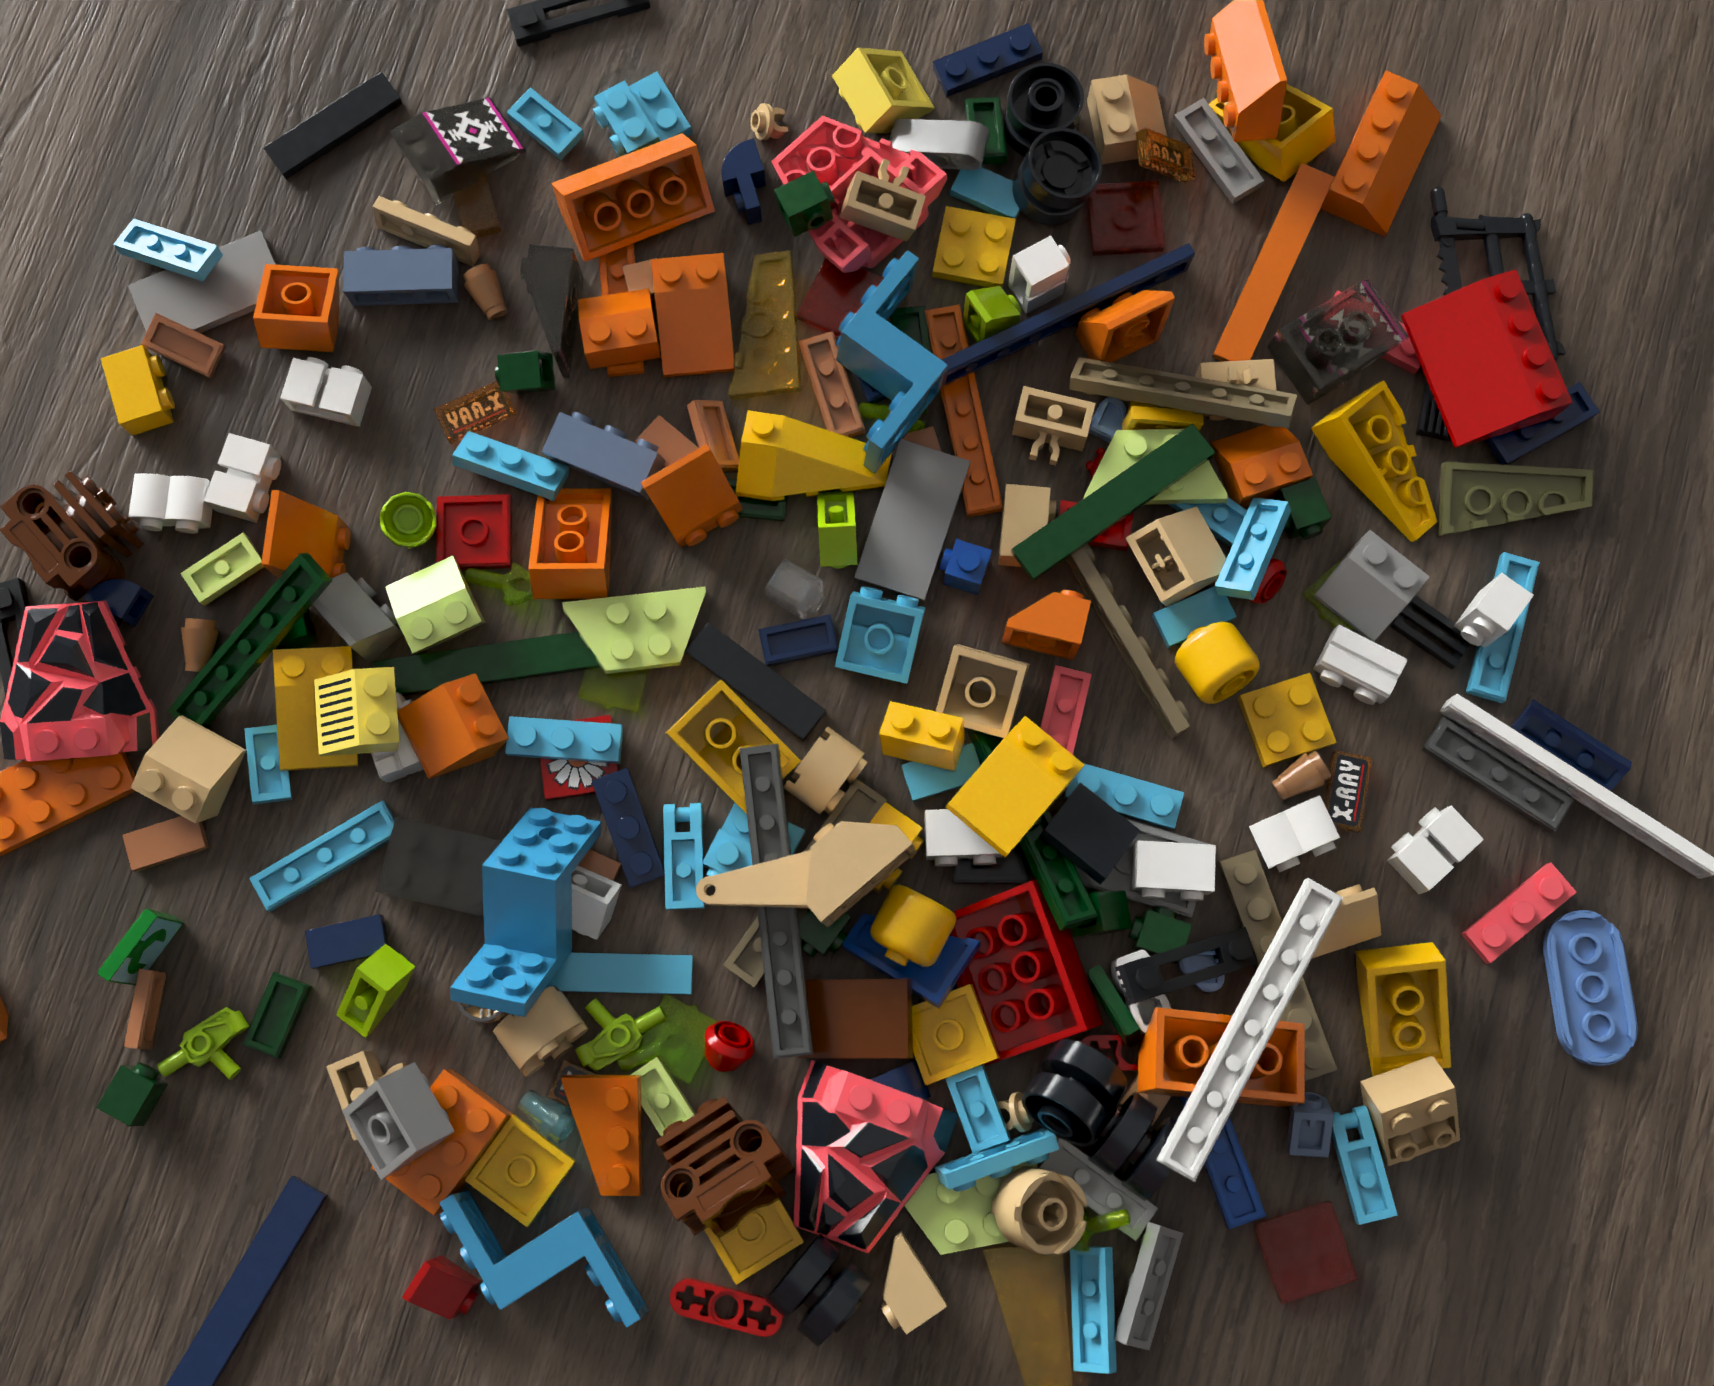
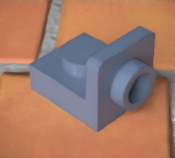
(1310, 1127)

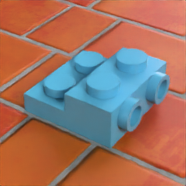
(639, 114)
(880, 635)
(732, 844)

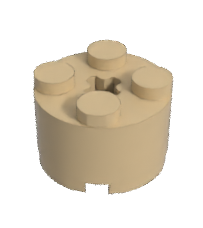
(825, 771)
(543, 1032)
(1040, 1210)

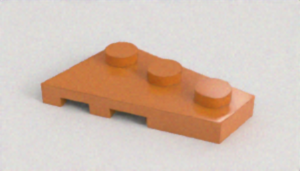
(610, 1128)

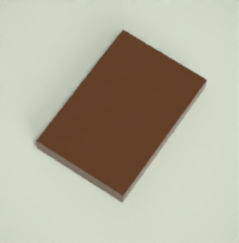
(860, 1018)

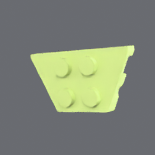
(1130, 446)
(637, 628)
(958, 1218)

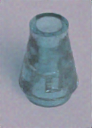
(549, 1117)

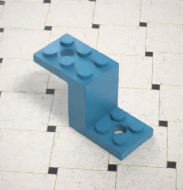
(889, 359)
(526, 911)
(541, 1259)

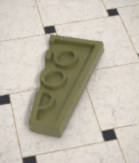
(1499, 494)

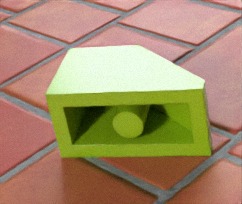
(989, 312)
(837, 529)
(374, 989)

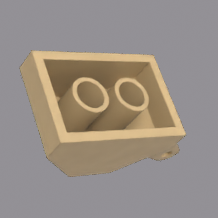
(827, 878)

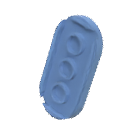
(1590, 988)

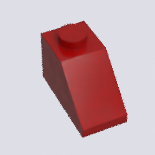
(443, 1288)

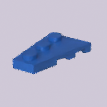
(929, 982)

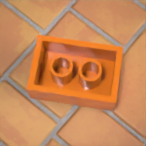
(445, 1167)

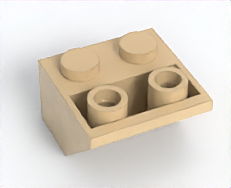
(1178, 554)
(1353, 922)
(1412, 1110)

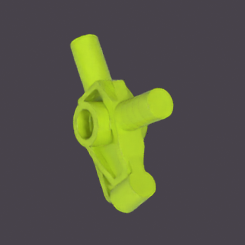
(618, 1037)
(206, 1043)

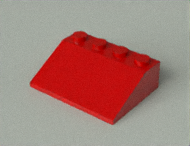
(1486, 359)
(1025, 971)

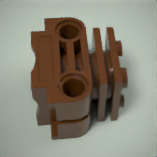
(70, 539)
(716, 1169)

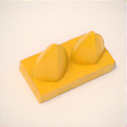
(1148, 416)

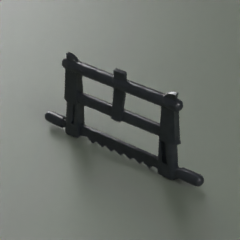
(1490, 229)

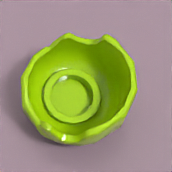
(408, 520)

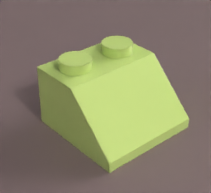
(434, 605)

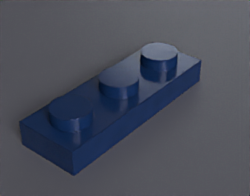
(987, 60)
(1520, 442)
(1572, 745)
(628, 827)

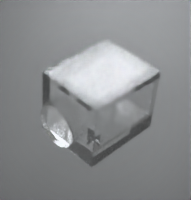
(795, 589)

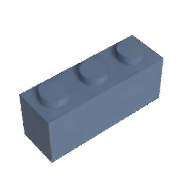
(401, 276)
(602, 453)

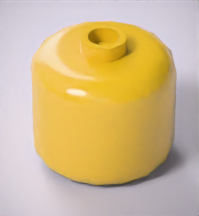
(1216, 662)
(912, 927)

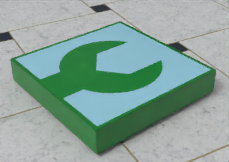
(140, 946)

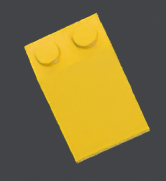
(1303, 134)
(296, 705)
(717, 730)
(1015, 786)
(1404, 1005)

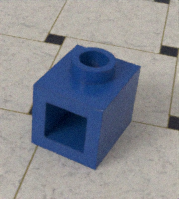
(965, 566)

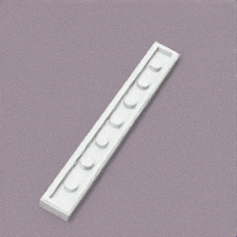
(1579, 786)
(1249, 1030)

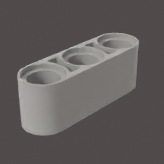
(943, 142)

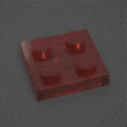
(1305, 1252)

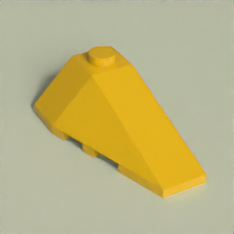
(1372, 451)
(795, 457)

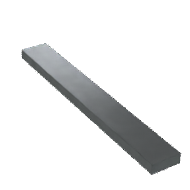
(777, 926)

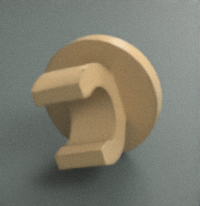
(764, 122)
(1018, 1115)

